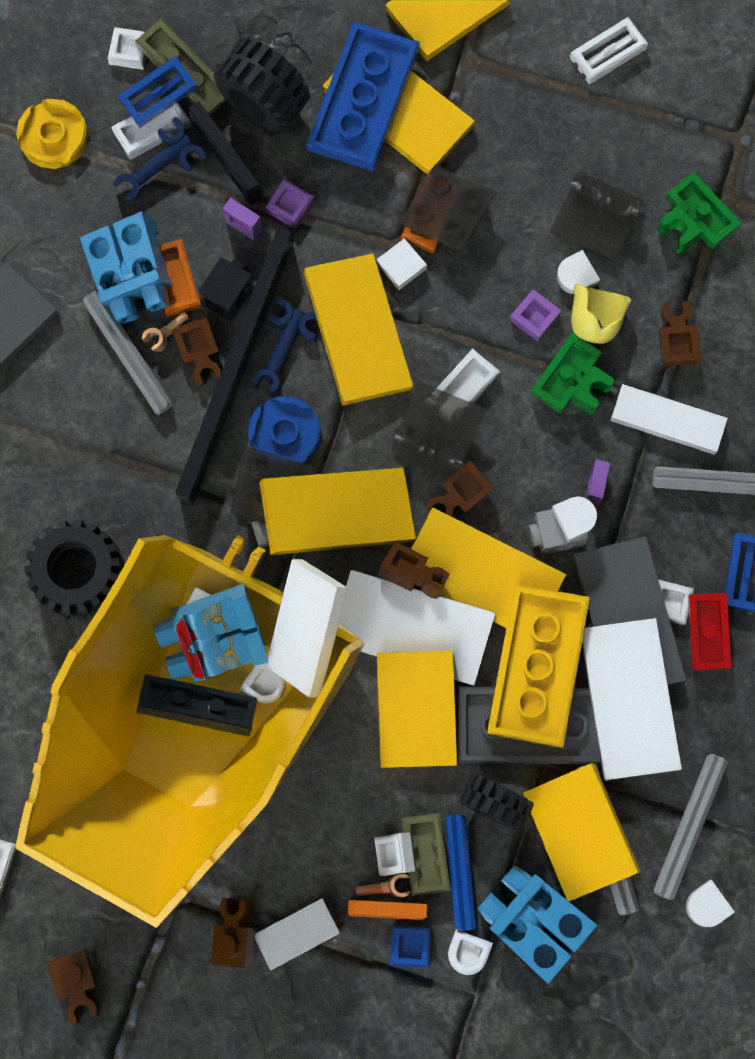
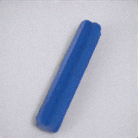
(460, 872)

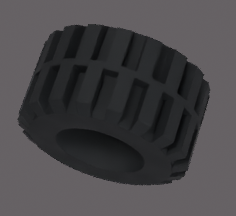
(262, 86)
(50, 553)

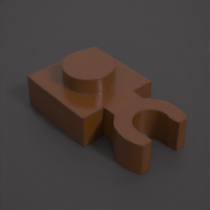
(678, 341)
(197, 345)
(464, 489)
(409, 569)
(234, 941)
(72, 978)

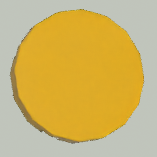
(52, 133)

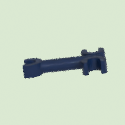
(179, 145)
(292, 322)

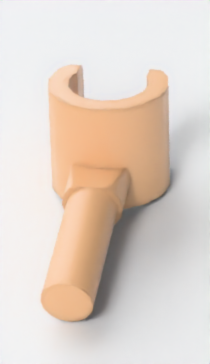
(164, 332)
(383, 887)

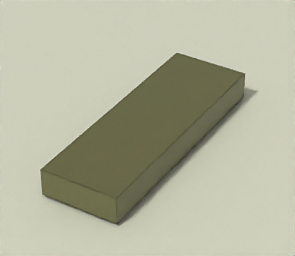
(162, 44)

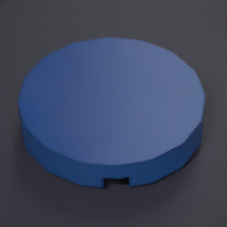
(285, 429)

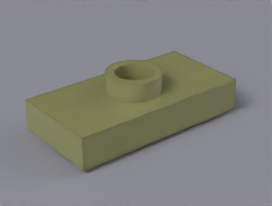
(428, 854)

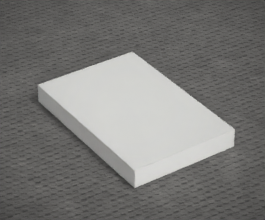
(306, 627)

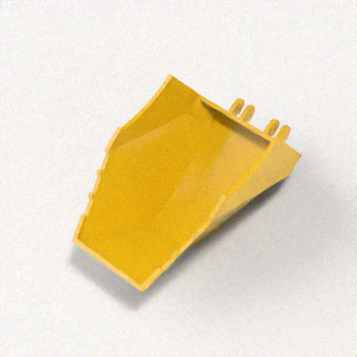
(148, 800)

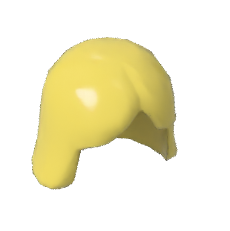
(596, 305)

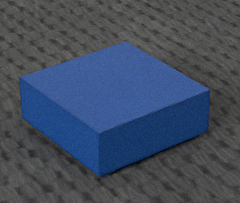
(410, 946)

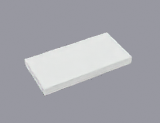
(410, 621)
(630, 699)

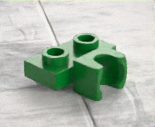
(697, 215)
(572, 377)

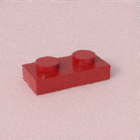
(709, 631)

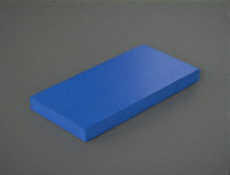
(363, 96)

